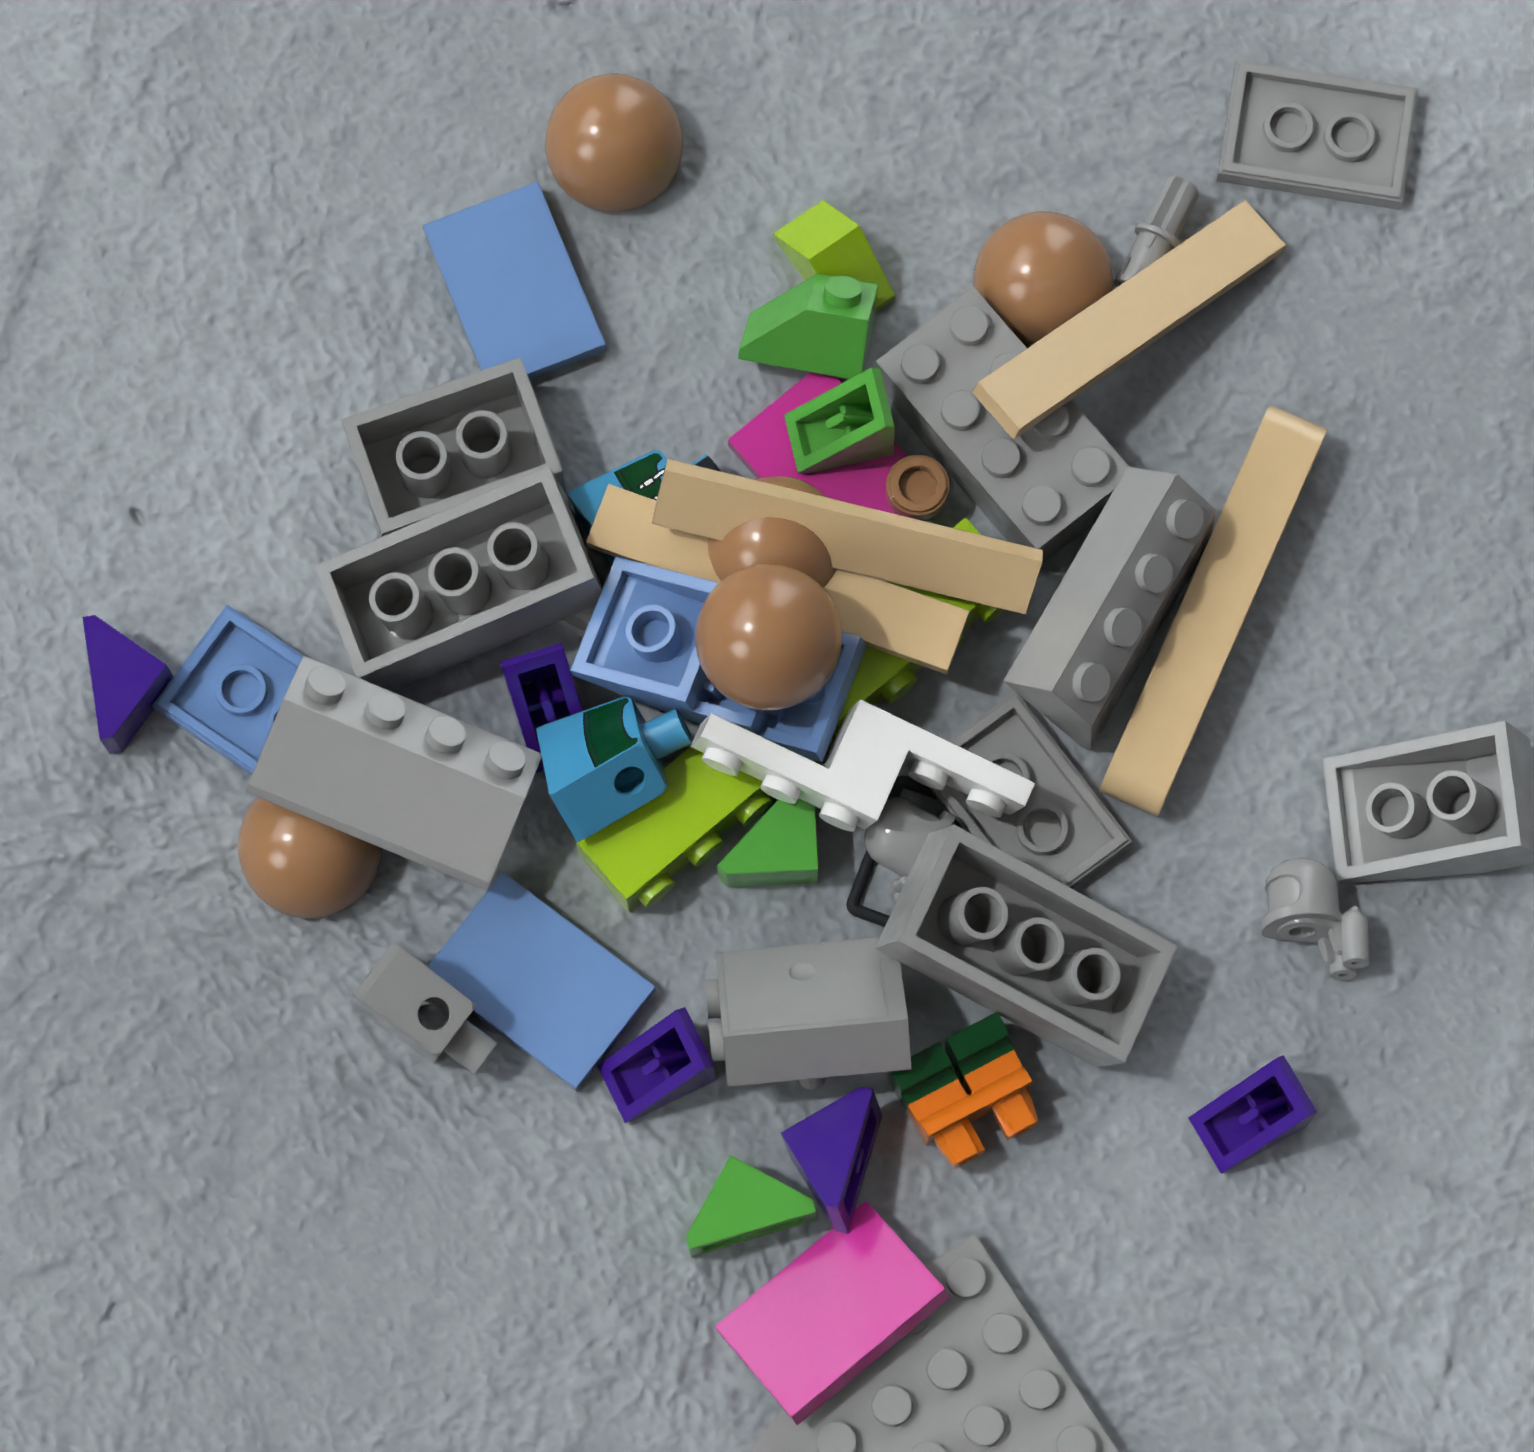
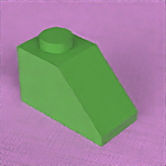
(814, 327)

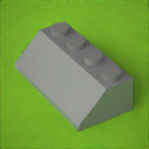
(1112, 601)
(394, 773)

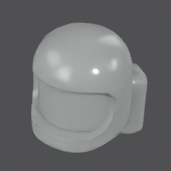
(899, 837)
(1306, 909)

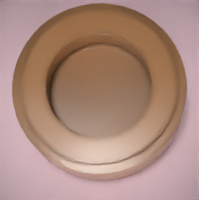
(917, 487)

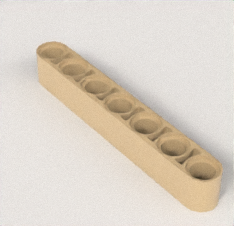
(1213, 611)

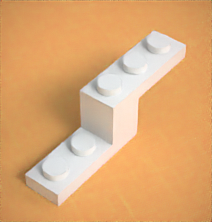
(861, 767)

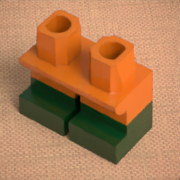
(993, 1083)

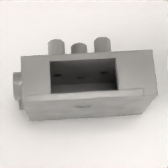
(808, 1013)

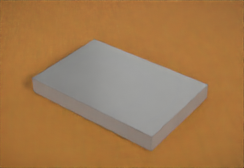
(1318, 134)
(1064, 822)

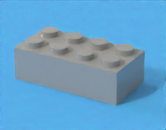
(1031, 488)
(460, 582)
(1026, 946)

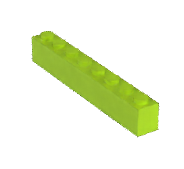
(700, 804)

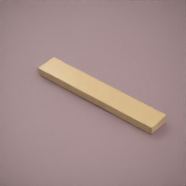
(1128, 319)
(855, 536)
(878, 611)

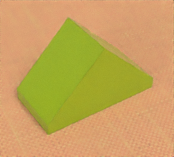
(832, 245)

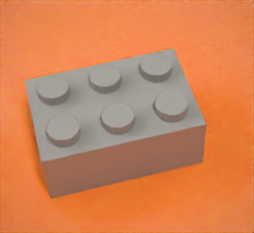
(449, 444)

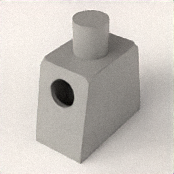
(404, 985)

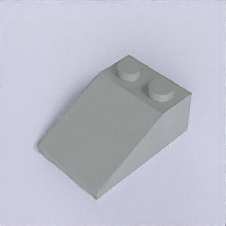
(1433, 806)

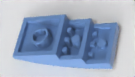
(646, 651)

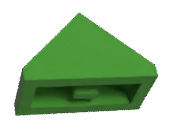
(843, 425)
(775, 850)
(746, 1207)

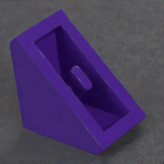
(123, 682)
(540, 691)
(658, 1067)
(1253, 1115)
(834, 1152)

